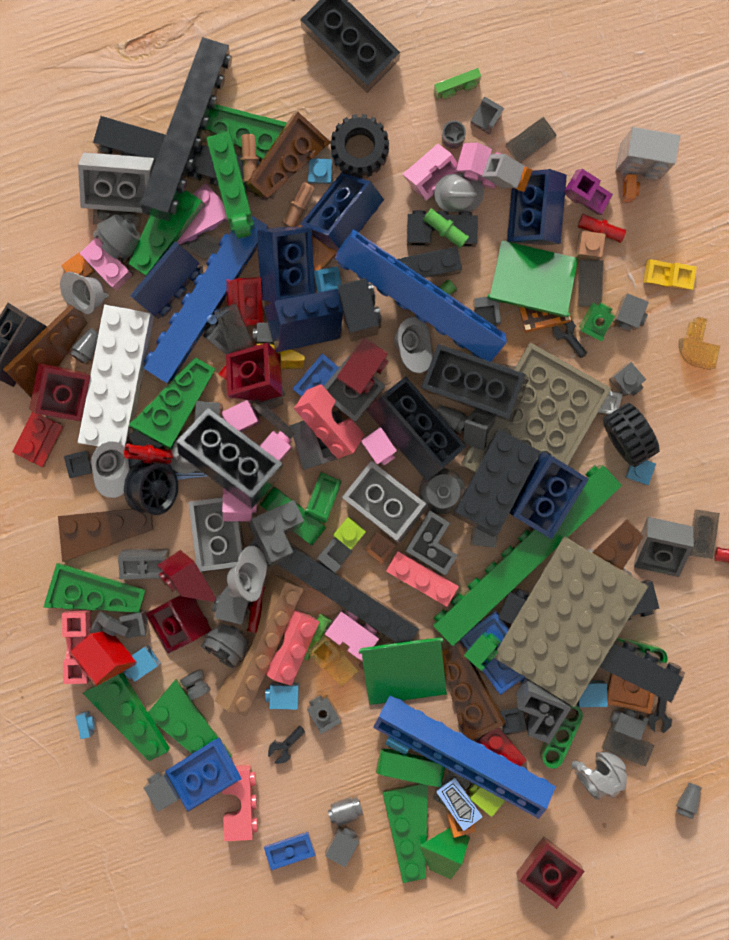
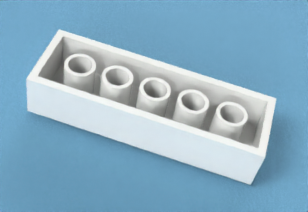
(116, 376)

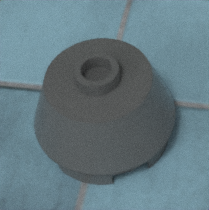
(118, 236)
(442, 491)
(226, 644)

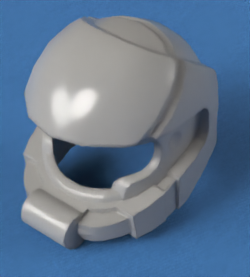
(606, 779)

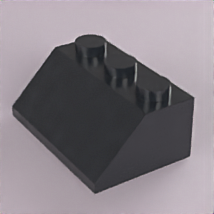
(16, 333)

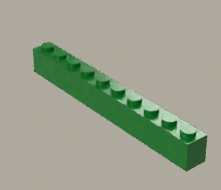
(520, 560)

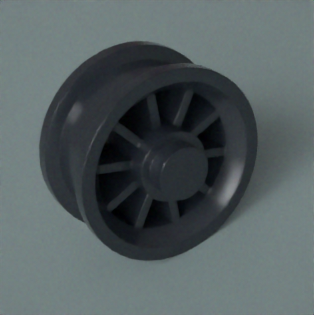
(151, 488)

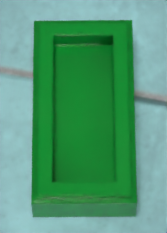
(322, 497)

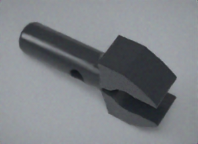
(570, 338)
(660, 714)
(285, 745)

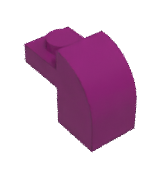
(585, 189)

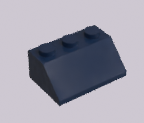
(341, 209)
(539, 210)
(285, 262)
(167, 281)
(305, 320)
(548, 494)

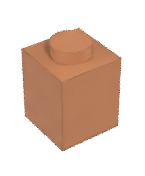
(590, 245)

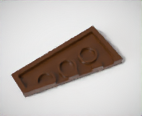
(289, 153)
(47, 348)
(97, 530)
(620, 545)
(471, 697)

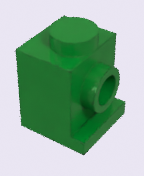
(594, 312)
(483, 650)

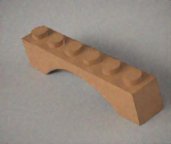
(277, 608)

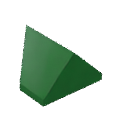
(445, 853)

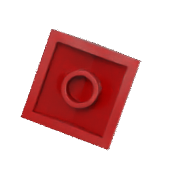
(102, 657)

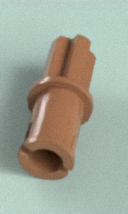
(248, 156)
(298, 204)

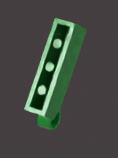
(231, 184)

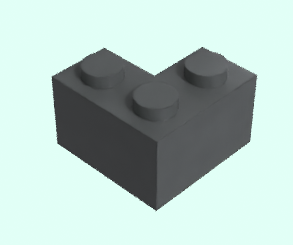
(270, 531)
(425, 543)
(544, 710)

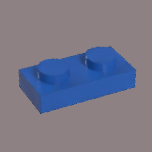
(317, 374)
(289, 850)

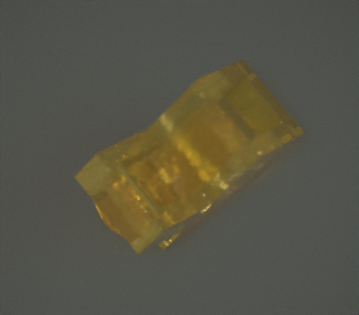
(695, 351)
(333, 659)

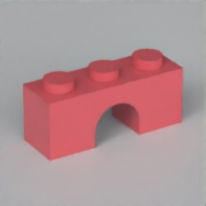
(316, 411)
(422, 578)
(75, 629)
(296, 643)
(241, 824)

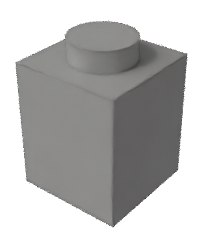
(503, 171)

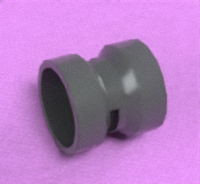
(456, 131)
(195, 684)

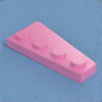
(208, 217)

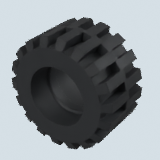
(354, 127)
(631, 434)

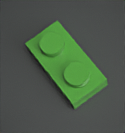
(463, 81)

